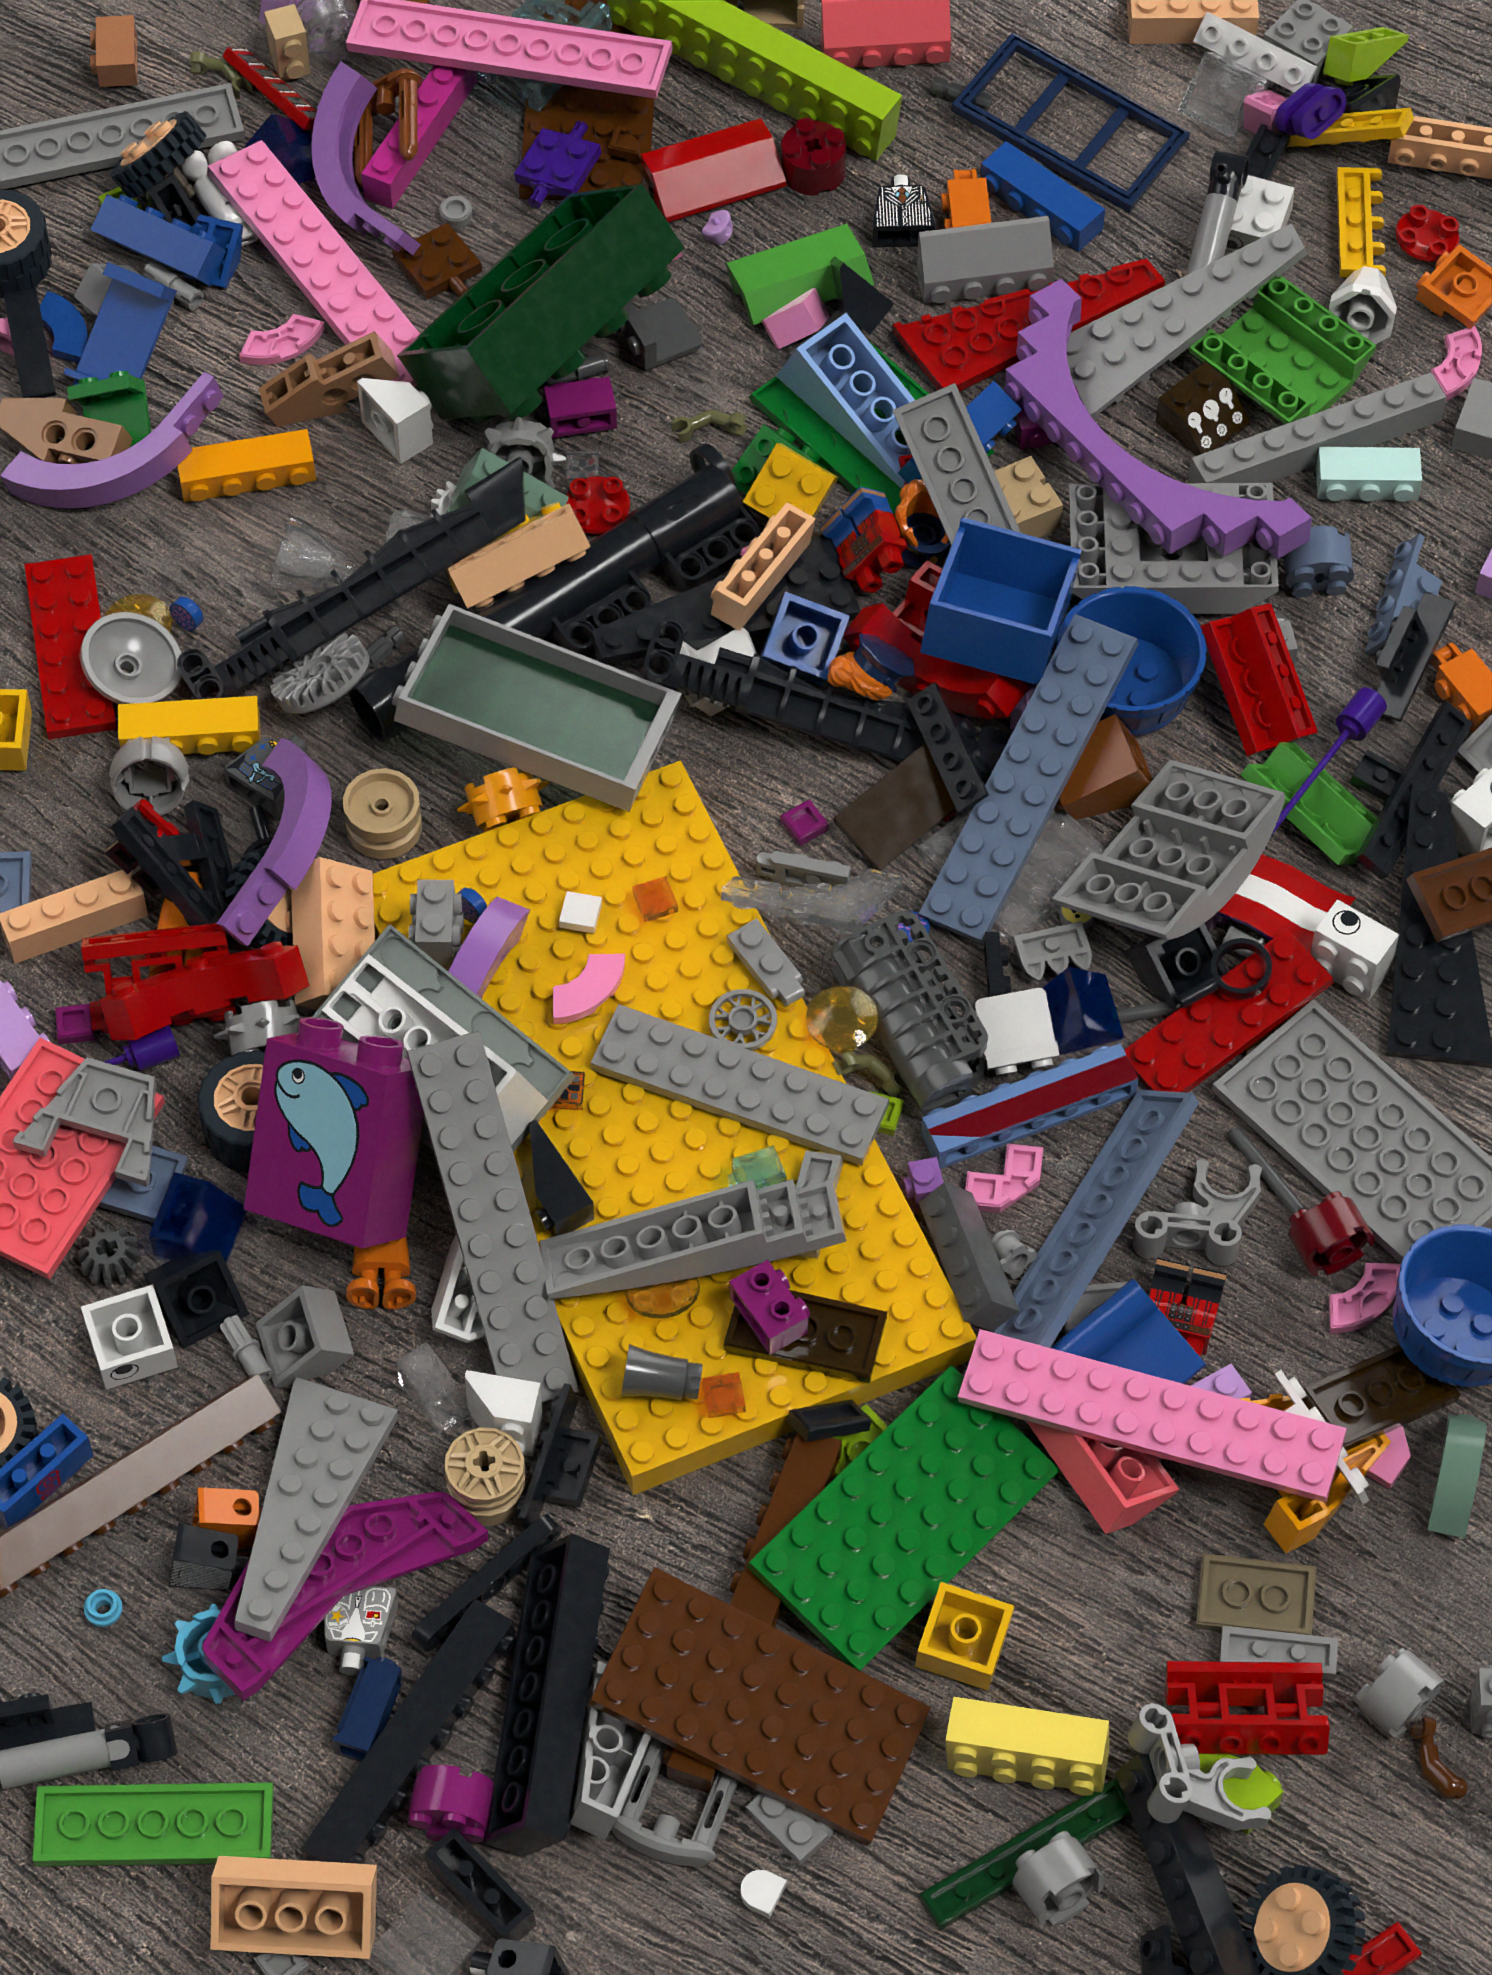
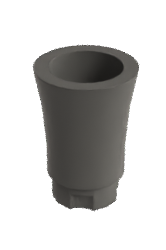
(660, 1375)

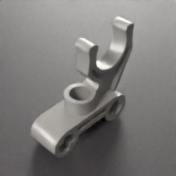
(1205, 1226)
(1179, 1777)

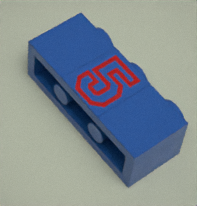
(41, 1469)

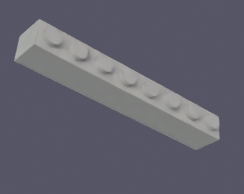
(1296, 444)

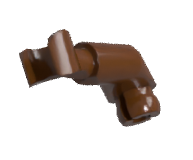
(1431, 1767)

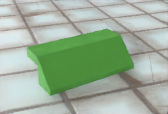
(789, 270)
(1325, 811)

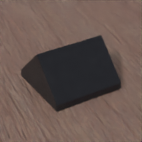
(1372, 93)

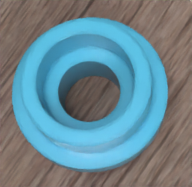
(99, 1598)

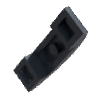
(29, 344)

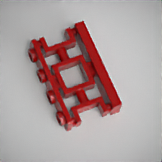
(150, 949)
(1248, 1686)

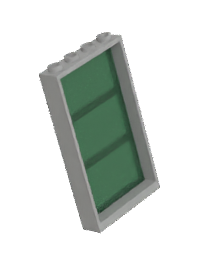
(536, 706)

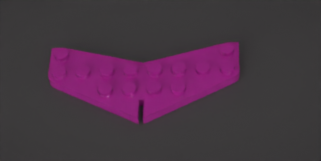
(366, 1548)

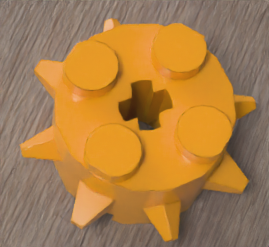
(503, 798)

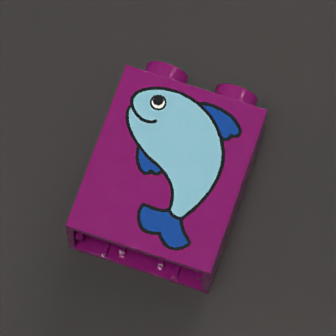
(335, 1135)

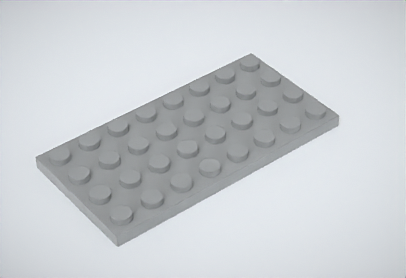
(1359, 1130)

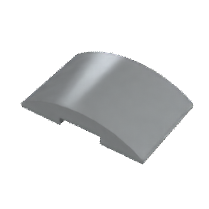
(1179, 853)

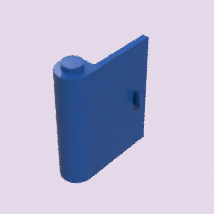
(1134, 1336)

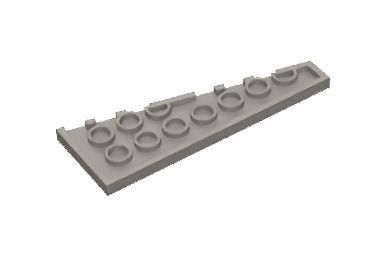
(1139, 337)
(316, 1471)

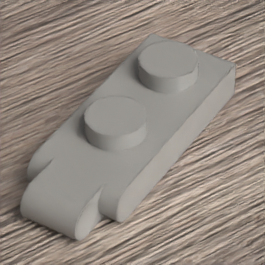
(800, 870)
(766, 962)

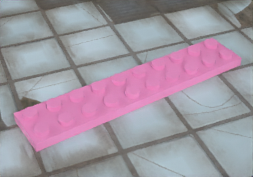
(510, 46)
(311, 250)
(1152, 1415)

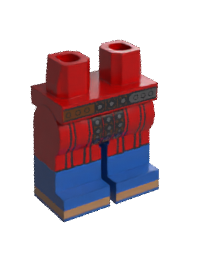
(866, 538)

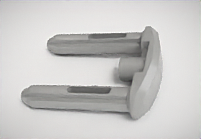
(661, 1841)

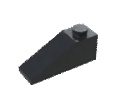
(559, 1195)

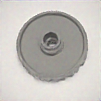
(321, 675)

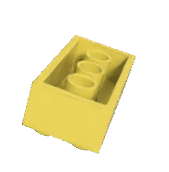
(1027, 1746)

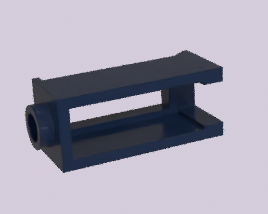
(368, 1708)

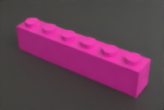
(438, 102)

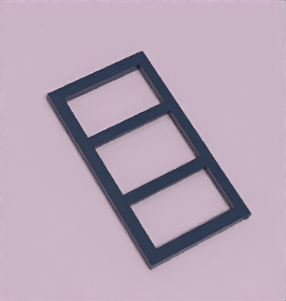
(1076, 169)

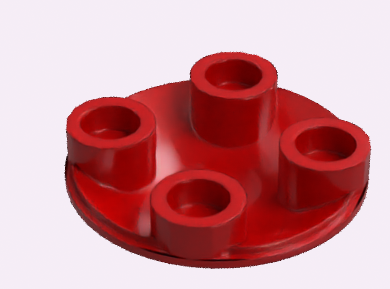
(1427, 233)
(598, 502)

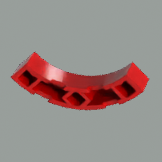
(963, 687)
(203, 986)

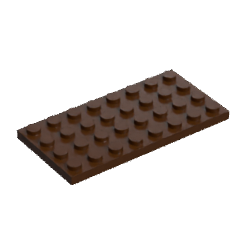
(601, 113)
(760, 1706)

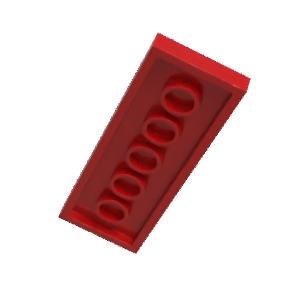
(62, 611)
(1218, 1028)

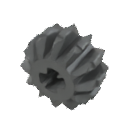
(122, 1257)

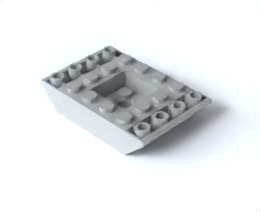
(1123, 554)

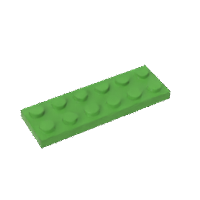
(152, 1823)

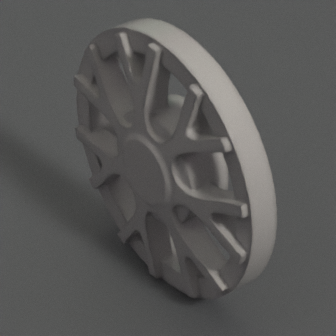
(743, 1018)

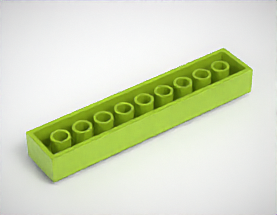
(769, 66)

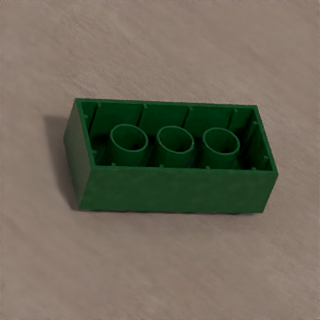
(543, 305)

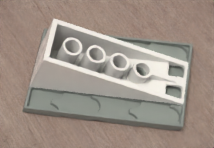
(415, 1000)

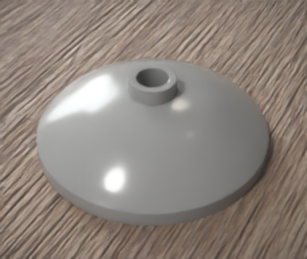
(134, 644)

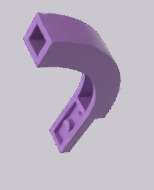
(332, 156)
(122, 473)
(293, 846)
(488, 944)

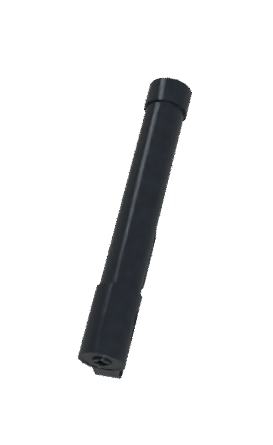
(663, 534)

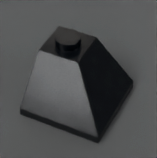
(858, 297)
(1175, 964)
(196, 1295)

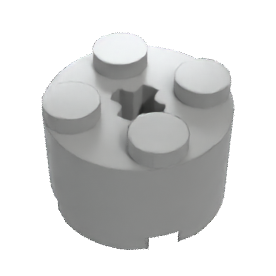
(1399, 1693)
(1057, 1879)

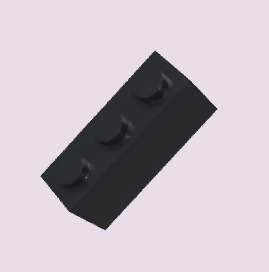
(479, 1888)

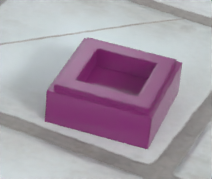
(804, 822)
(74, 1024)

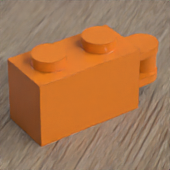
(965, 200)
(1464, 682)

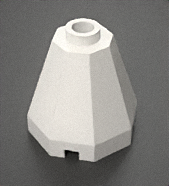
(1365, 304)

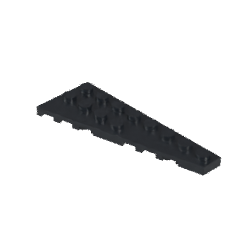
(812, 577)
(1436, 985)

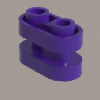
(1310, 110)

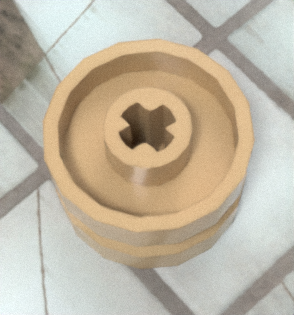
(382, 813)

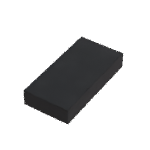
(829, 1420)

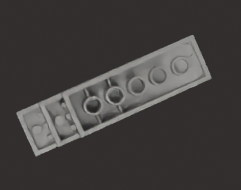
(694, 1238)

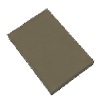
(1255, 1595)

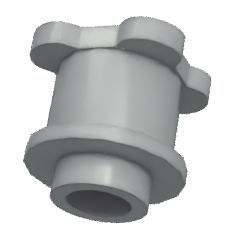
(1012, 1253)

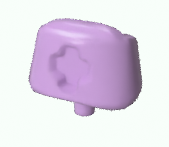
(718, 227)

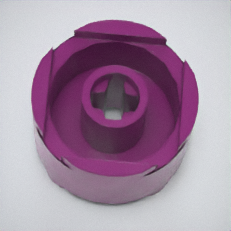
(450, 1801)

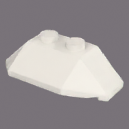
(454, 1304)

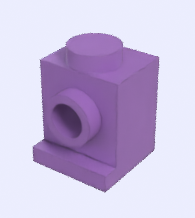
(921, 1180)

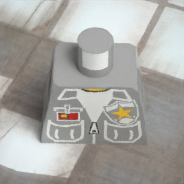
(360, 1626)

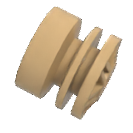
(489, 1494)

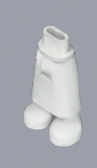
(208, 193)

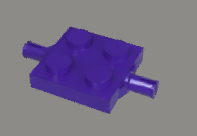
(557, 163)

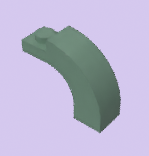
(1457, 1475)

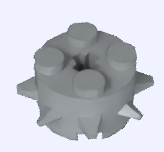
(528, 441)
(257, 1023)

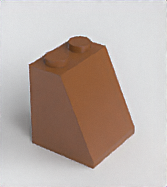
(1107, 774)

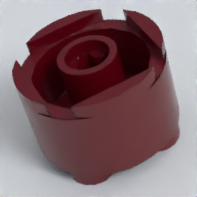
(813, 156)
(1330, 1234)

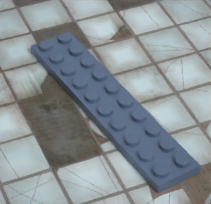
(1028, 778)
(1097, 1214)

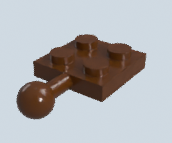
(439, 262)

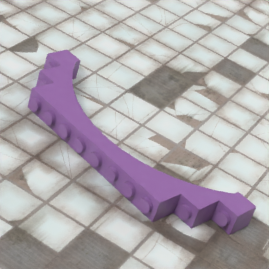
(1162, 506)

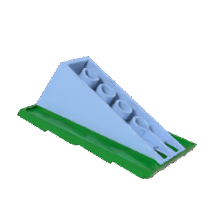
(841, 402)

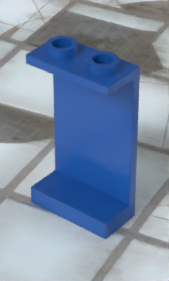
(124, 326)

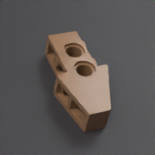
(324, 385)
(41, 421)

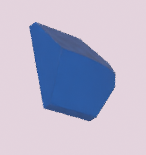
(229, 238)

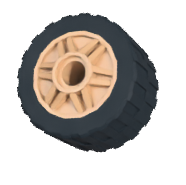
(23, 243)
(230, 1107)

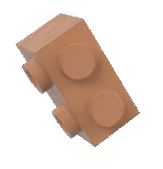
(115, 51)

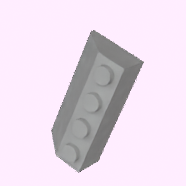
(984, 259)

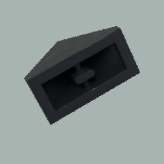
(172, 201)

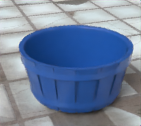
(1165, 661)
(1447, 1305)

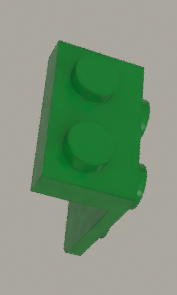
(114, 400)
(758, 451)

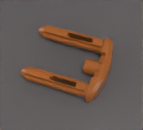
(399, 82)

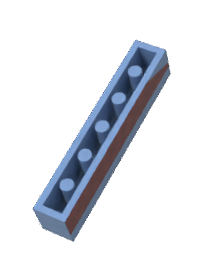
(1029, 1105)

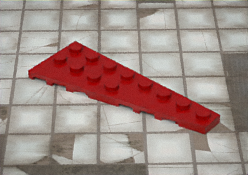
(984, 338)

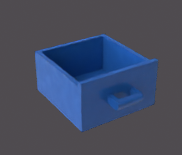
(1000, 601)

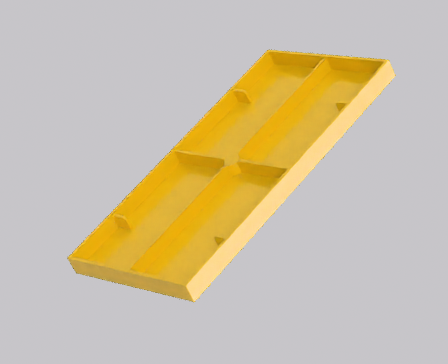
(651, 1150)

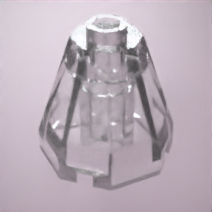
(306, 560)

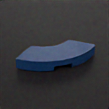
(65, 325)

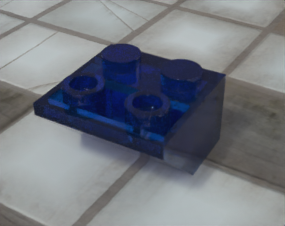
(195, 1219)

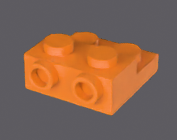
(1458, 286)

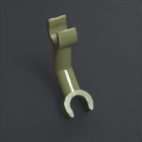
(201, 63)
(734, 423)
(890, 1079)

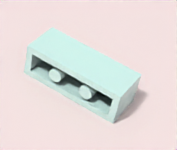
(1368, 473)

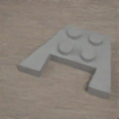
(104, 1103)

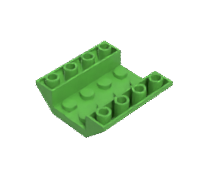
(1287, 352)

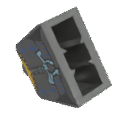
(253, 782)

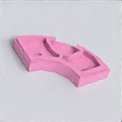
(281, 343)
(1461, 363)
(590, 989)
(1366, 1300)

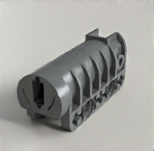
(914, 1012)

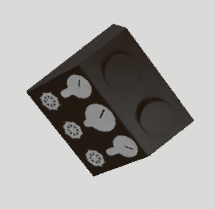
(1202, 411)

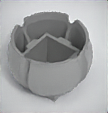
(159, 787)

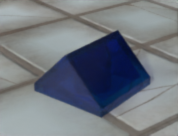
(288, 144)
(1082, 1010)

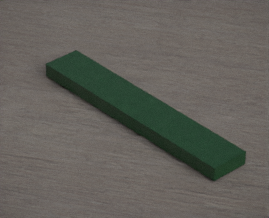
(995, 1871)

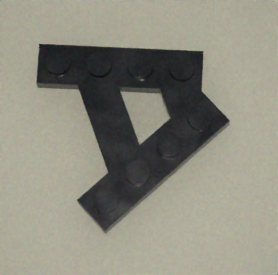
(166, 856)

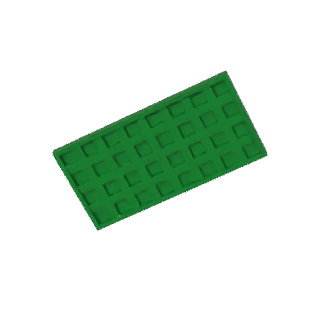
(902, 1521)

